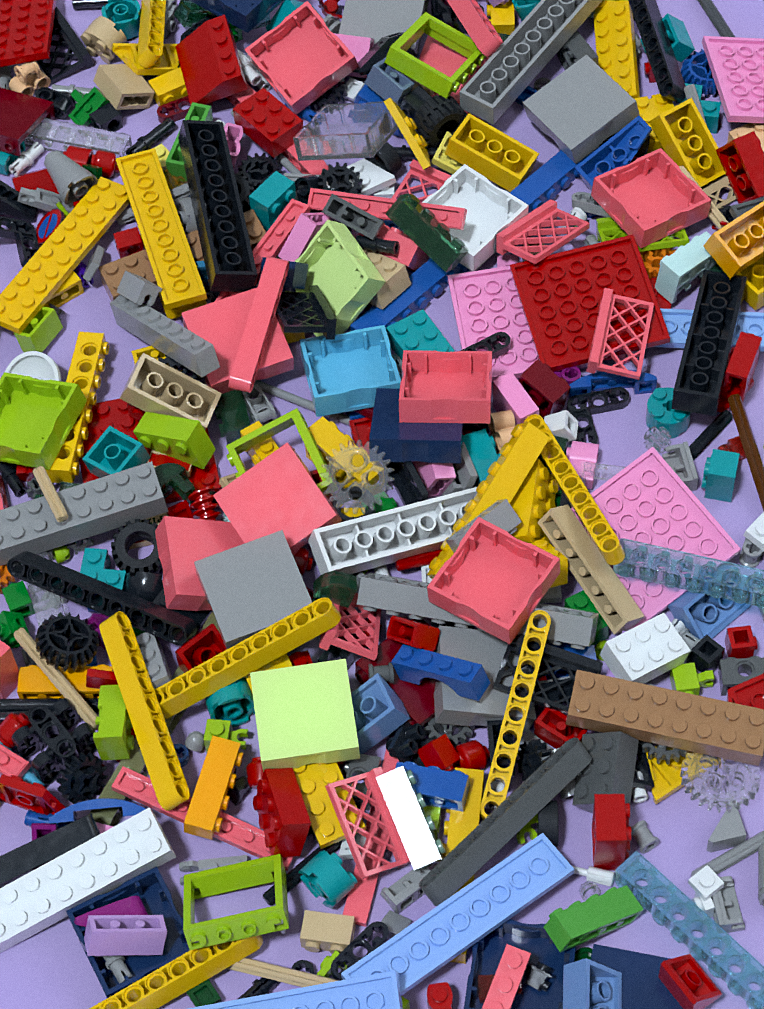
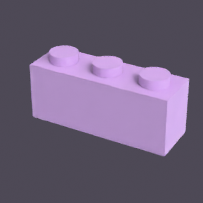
(125, 935)

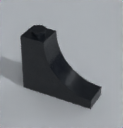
(10, 205)

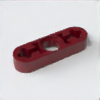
(170, 107)

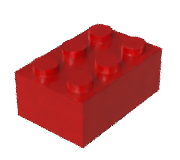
(268, 122)
(744, 166)
(282, 812)
(610, 831)

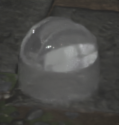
(589, 885)

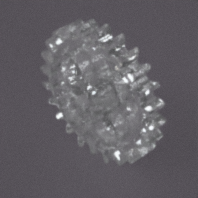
(344, 461)
(700, 779)

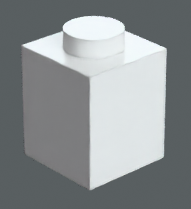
(562, 425)

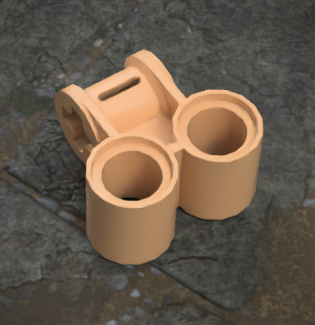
(28, 78)
(501, 427)

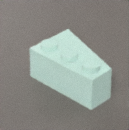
(683, 267)

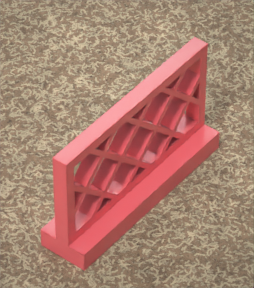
(429, 176)
(533, 225)
(601, 335)
(354, 645)
(382, 819)

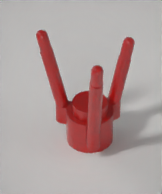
(330, 7)

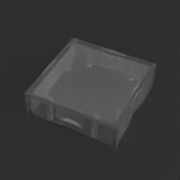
(345, 132)

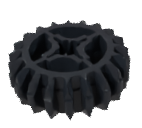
(80, 637)

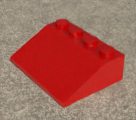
(211, 62)

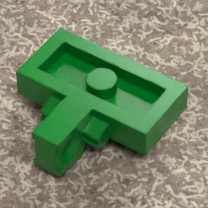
(86, 105)

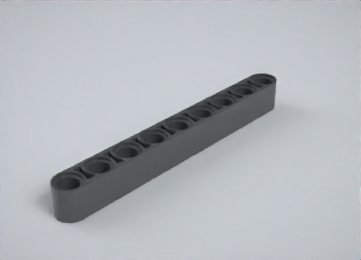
(505, 821)

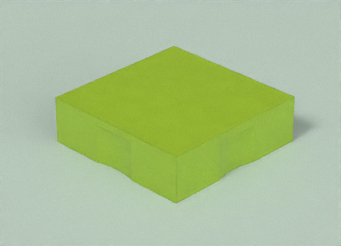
(36, 418)

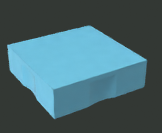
(348, 369)

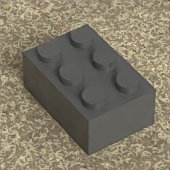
(609, 770)

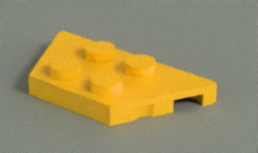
(128, 54)
(407, 127)
(665, 777)

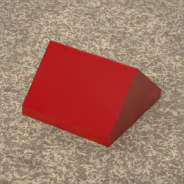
(34, 179)
(200, 648)
(688, 982)

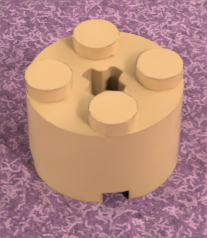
(100, 37)

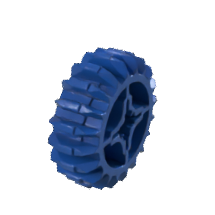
(695, 71)

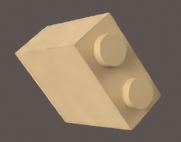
(123, 87)

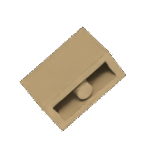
(326, 931)

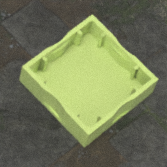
(341, 273)
(304, 715)

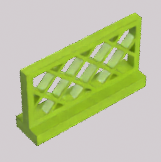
(608, 229)

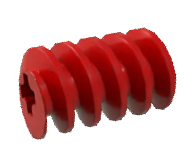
(203, 504)

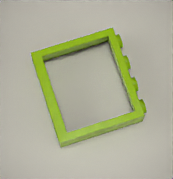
(424, 73)
(274, 427)
(229, 879)

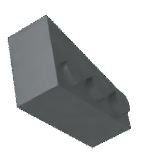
(574, 50)

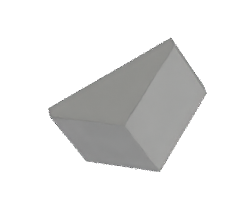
(728, 832)

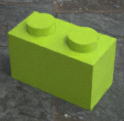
(40, 331)

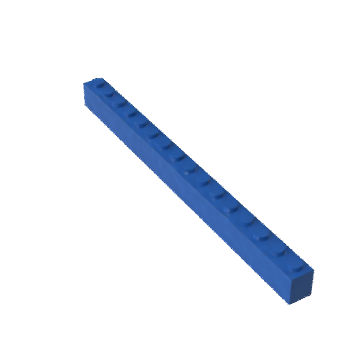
(431, 279)

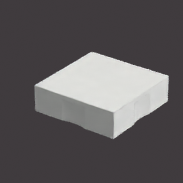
(487, 212)

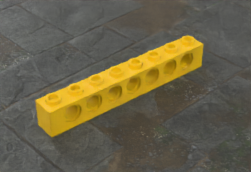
(84, 370)

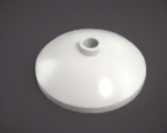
(35, 365)

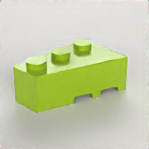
(175, 437)
(114, 729)

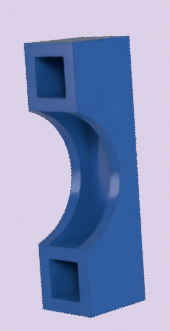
(463, 676)

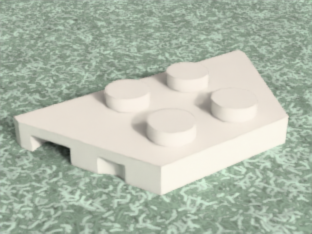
(373, 177)

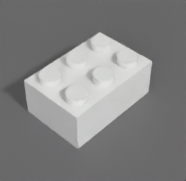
(645, 651)

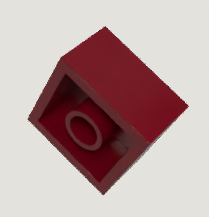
(545, 388)

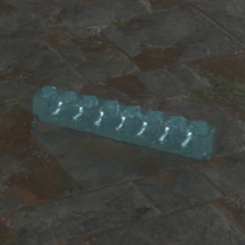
(697, 569)
(733, 954)

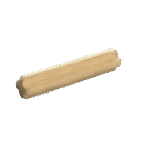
(50, 494)

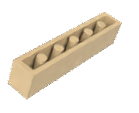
(591, 569)

